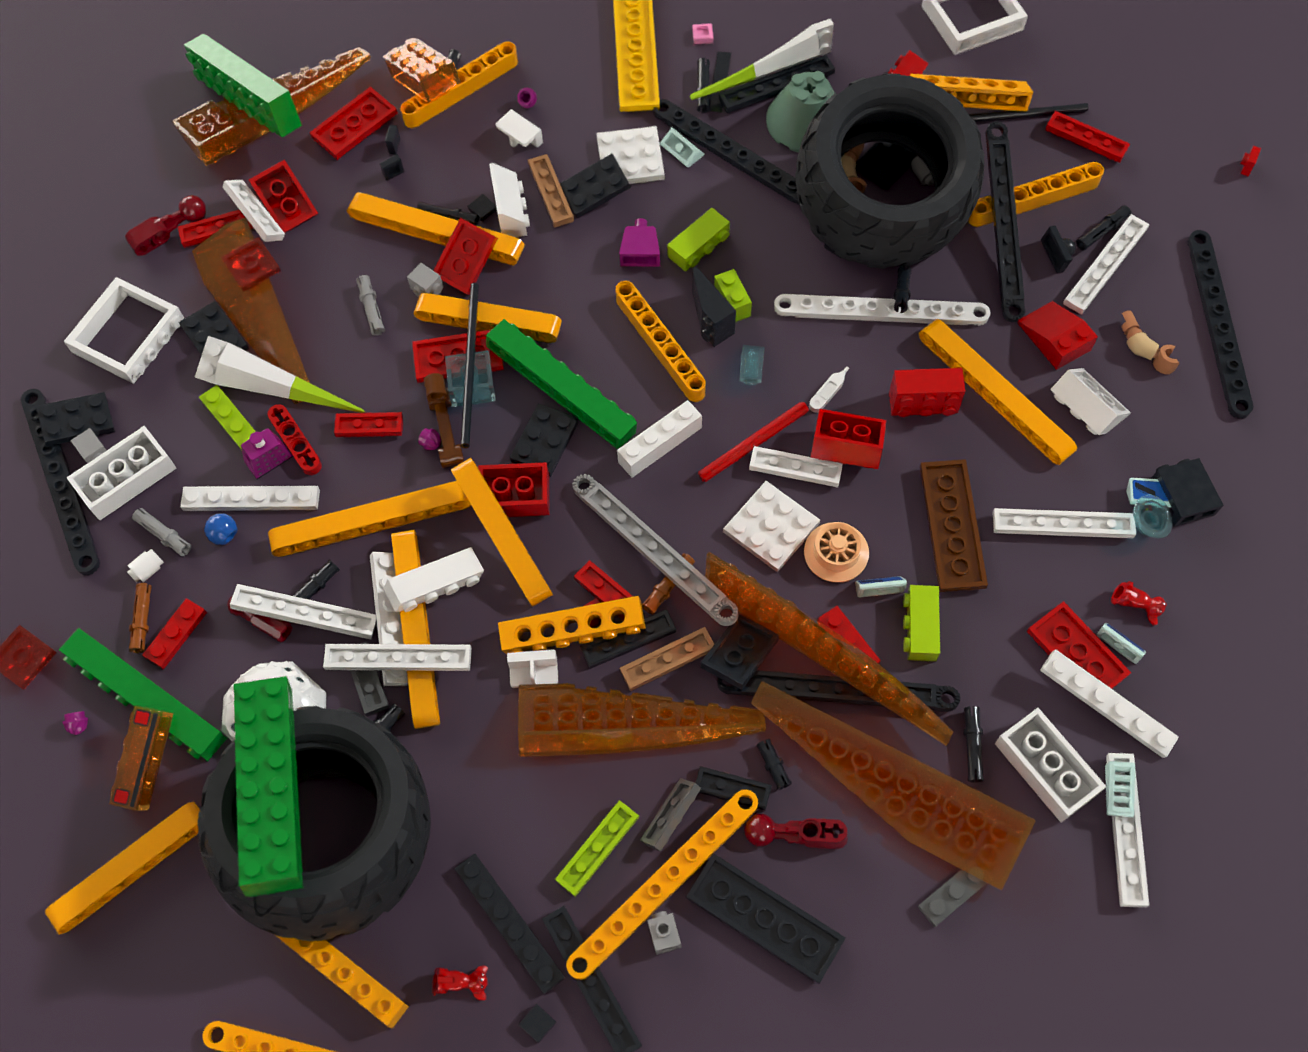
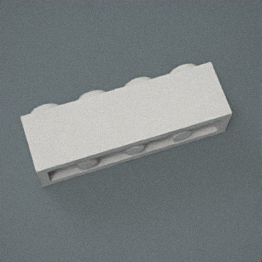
(659, 438)
(433, 580)

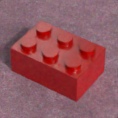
(926, 392)
(848, 439)
(519, 487)

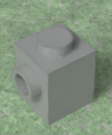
(424, 281)
(664, 932)

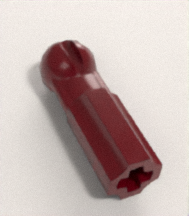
(273, 627)

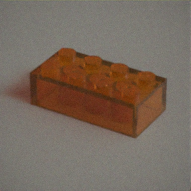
(421, 69)

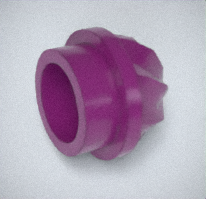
(527, 97)
(429, 439)
(75, 722)

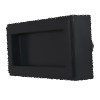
(1058, 249)

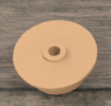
(836, 552)

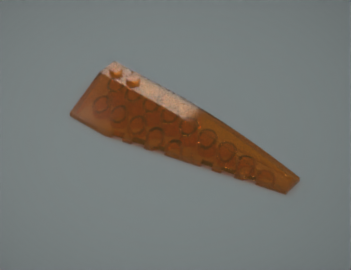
(222, 128)
(256, 310)
(588, 721)

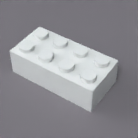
(121, 473)
(1049, 765)

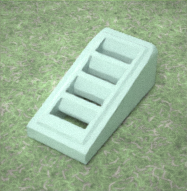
(1129, 777)

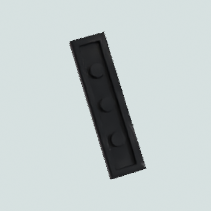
(604, 650)

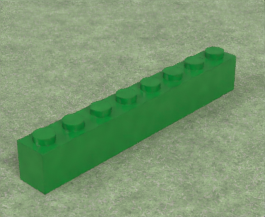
(561, 384)
(140, 691)

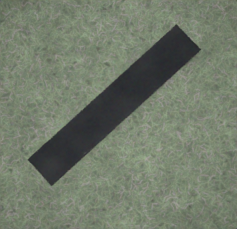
(720, 73)

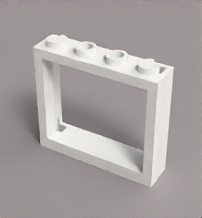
(978, 36)
(103, 310)

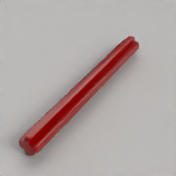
(754, 440)

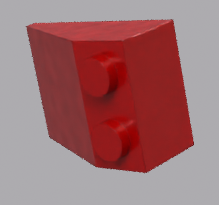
(283, 196)
(1058, 334)

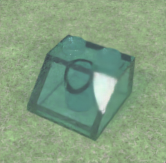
(483, 379)

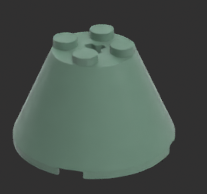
(796, 107)

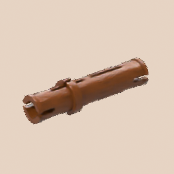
(662, 591)
(140, 615)

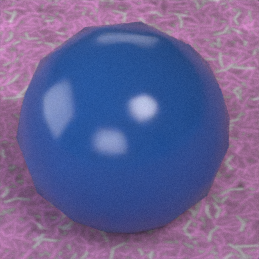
(220, 529)

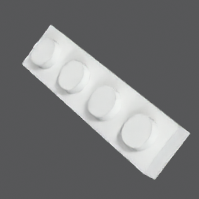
(253, 210)
(795, 466)

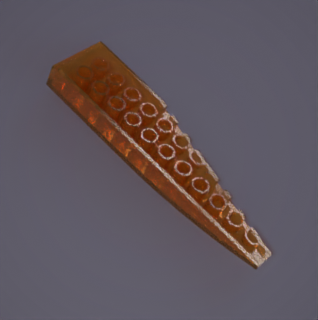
(822, 645)
(907, 793)

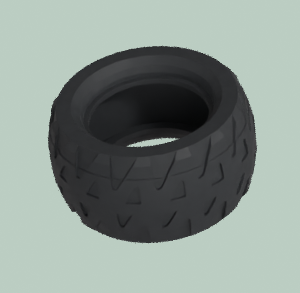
(901, 113)
(368, 880)

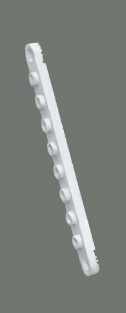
(880, 309)

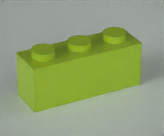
(698, 239)
(922, 623)

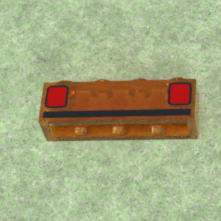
(140, 758)

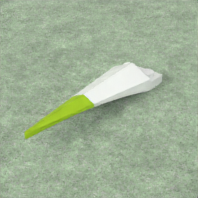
(806, 46)
(236, 368)

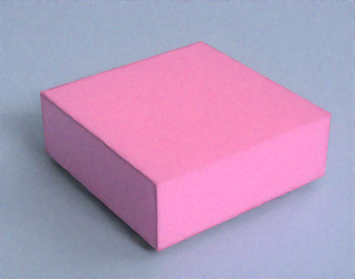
(702, 33)

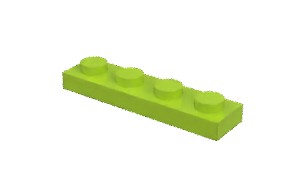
(227, 415)
(597, 848)

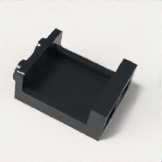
(1188, 491)

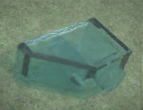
(751, 364)

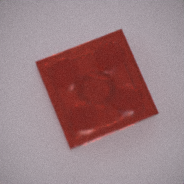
(250, 264)
(23, 657)

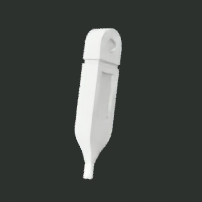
(827, 391)

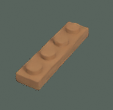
(550, 190)
(667, 659)

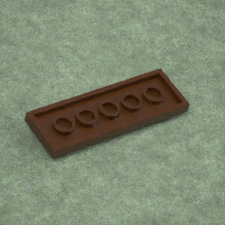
(953, 526)

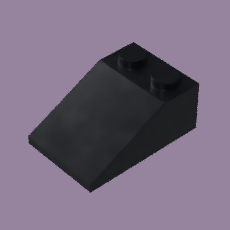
(713, 311)

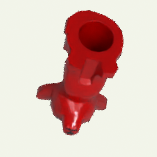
(1128, 595)
(456, 980)

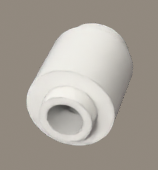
(144, 566)

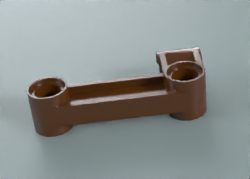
(439, 400)

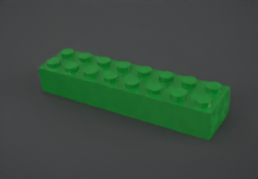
(243, 85)
(266, 787)

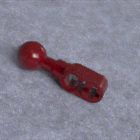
(156, 230)
(762, 830)

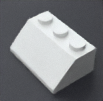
(508, 201)
(1089, 401)

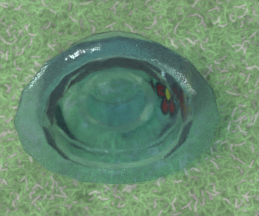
(1152, 517)

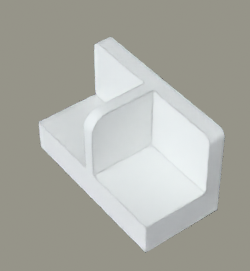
(519, 130)
(533, 667)

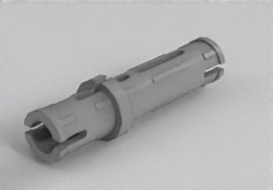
(368, 298)
(168, 536)

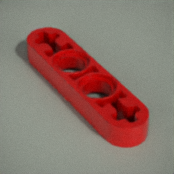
(294, 439)

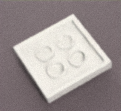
(635, 152)
(771, 526)

